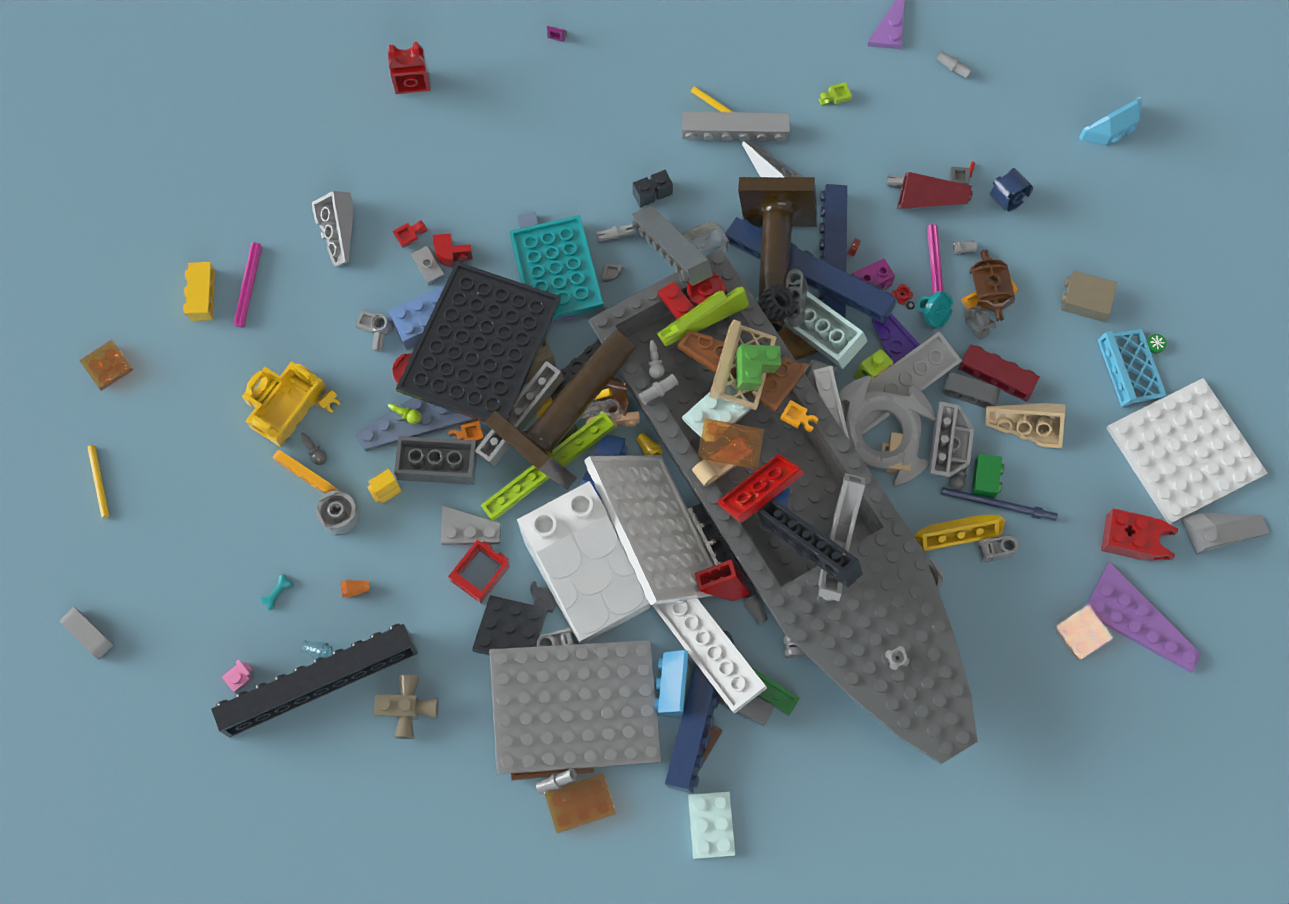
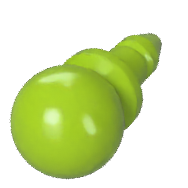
(413, 416)

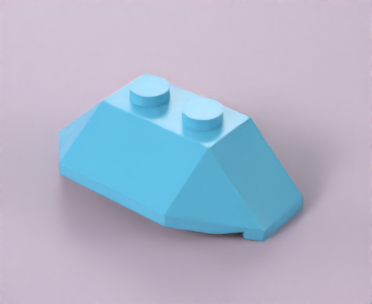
(1114, 125)

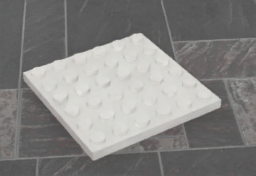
(1186, 451)

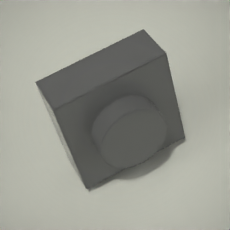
(959, 175)

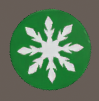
(1156, 343)

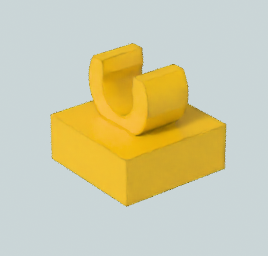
(326, 400)

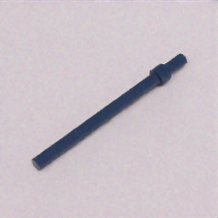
(1036, 512)

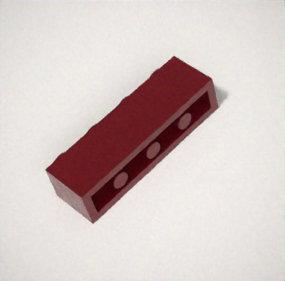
(999, 372)

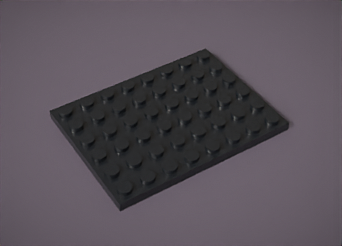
(479, 343)

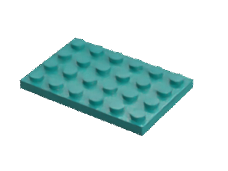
(558, 261)

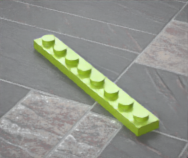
(533, 478)

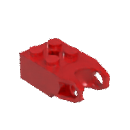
(408, 69)
(1136, 536)

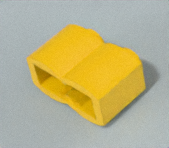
(384, 487)

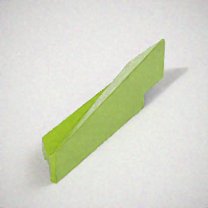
(705, 314)

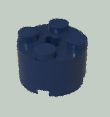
(1010, 190)

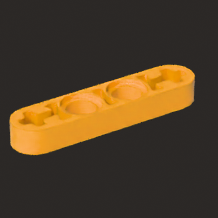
(303, 472)

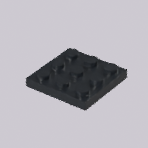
(508, 625)

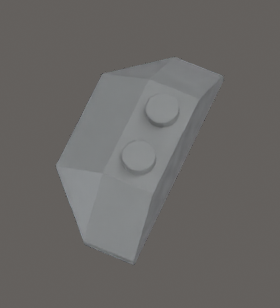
(950, 441)

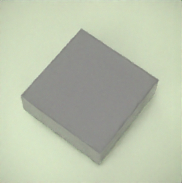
(364, 321)

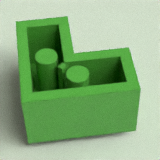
(752, 361)

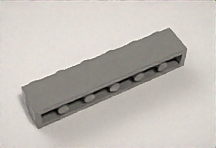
(735, 126)
(524, 410)

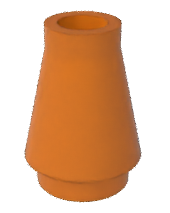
(353, 588)

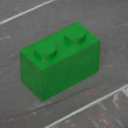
(987, 475)

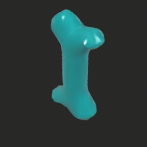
(270, 600)

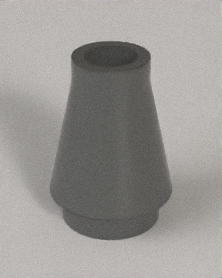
(756, 608)

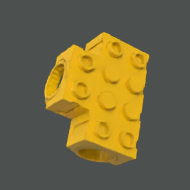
(281, 400)

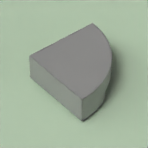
(611, 272)

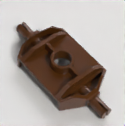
(992, 296)

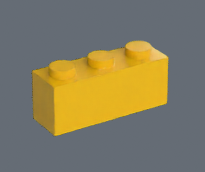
(199, 291)

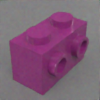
(877, 274)

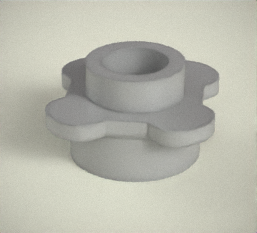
(900, 652)

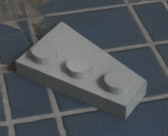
(465, 528)

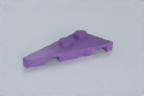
(890, 29)

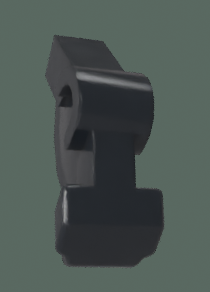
(542, 597)

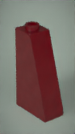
(928, 191)

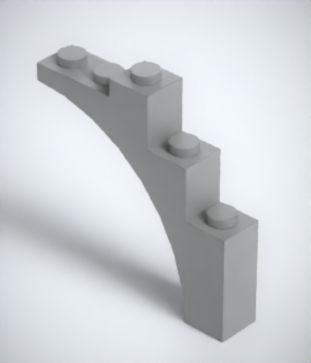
(842, 529)

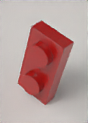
(675, 300)

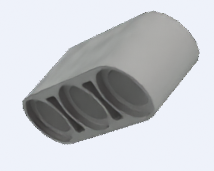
(86, 633)

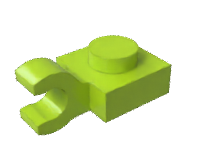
(837, 93)

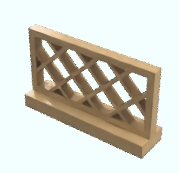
(726, 361)

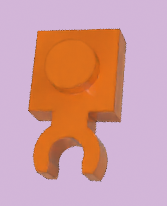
(469, 431)

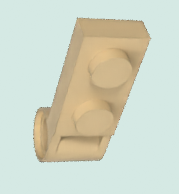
(709, 471)

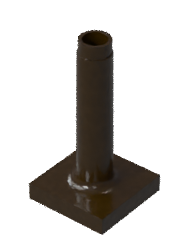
(777, 207)
(554, 423)

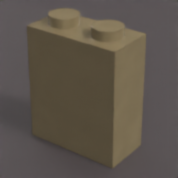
(1088, 296)

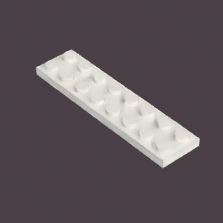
(712, 651)

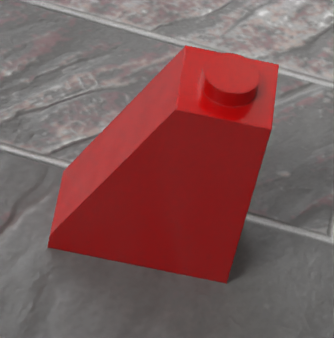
(723, 581)

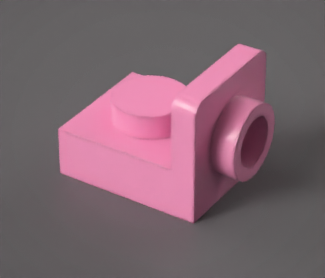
(238, 676)

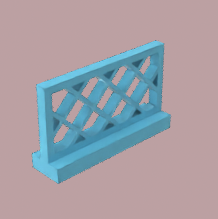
(1119, 369)

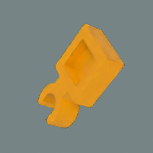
(796, 415)

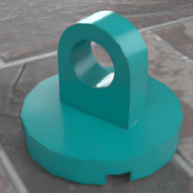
(937, 309)

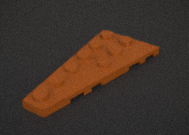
(776, 385)

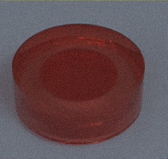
(853, 247)

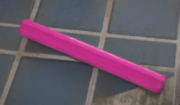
(935, 260)
(247, 285)

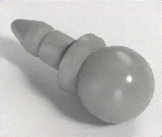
(656, 369)

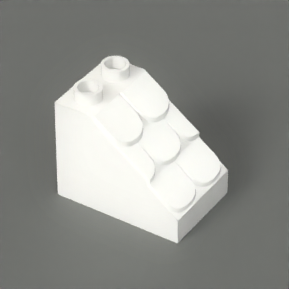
(583, 563)

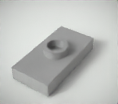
(427, 265)

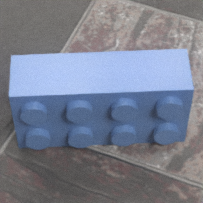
(413, 316)

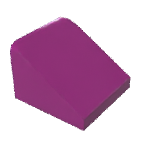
(556, 33)

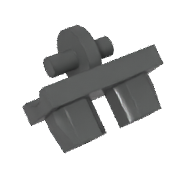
(980, 322)

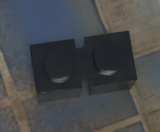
(645, 188)

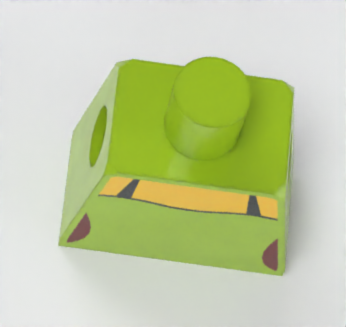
(874, 365)

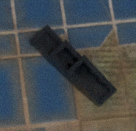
(711, 538)

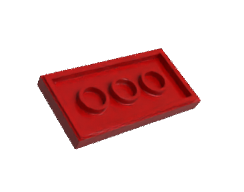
(760, 488)

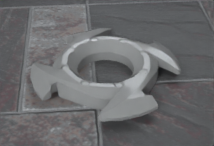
(907, 413)

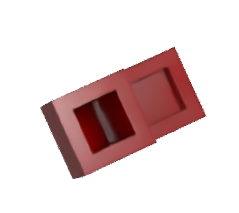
(447, 253)

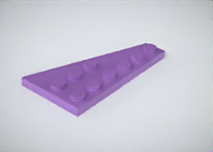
(1133, 616)

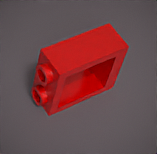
(467, 587)

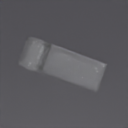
(599, 406)

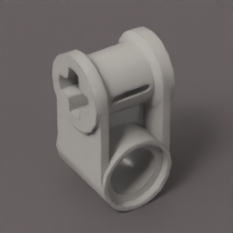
(994, 548)
(557, 638)

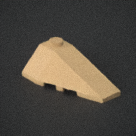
(1034, 422)

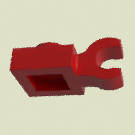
(408, 234)

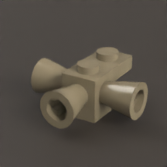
(405, 706)

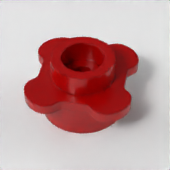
(902, 289)

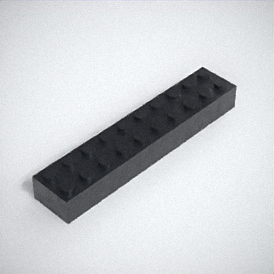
(314, 680)

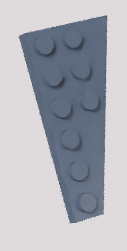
(391, 425)

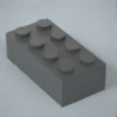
(436, 460)

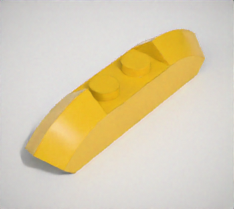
(960, 531)

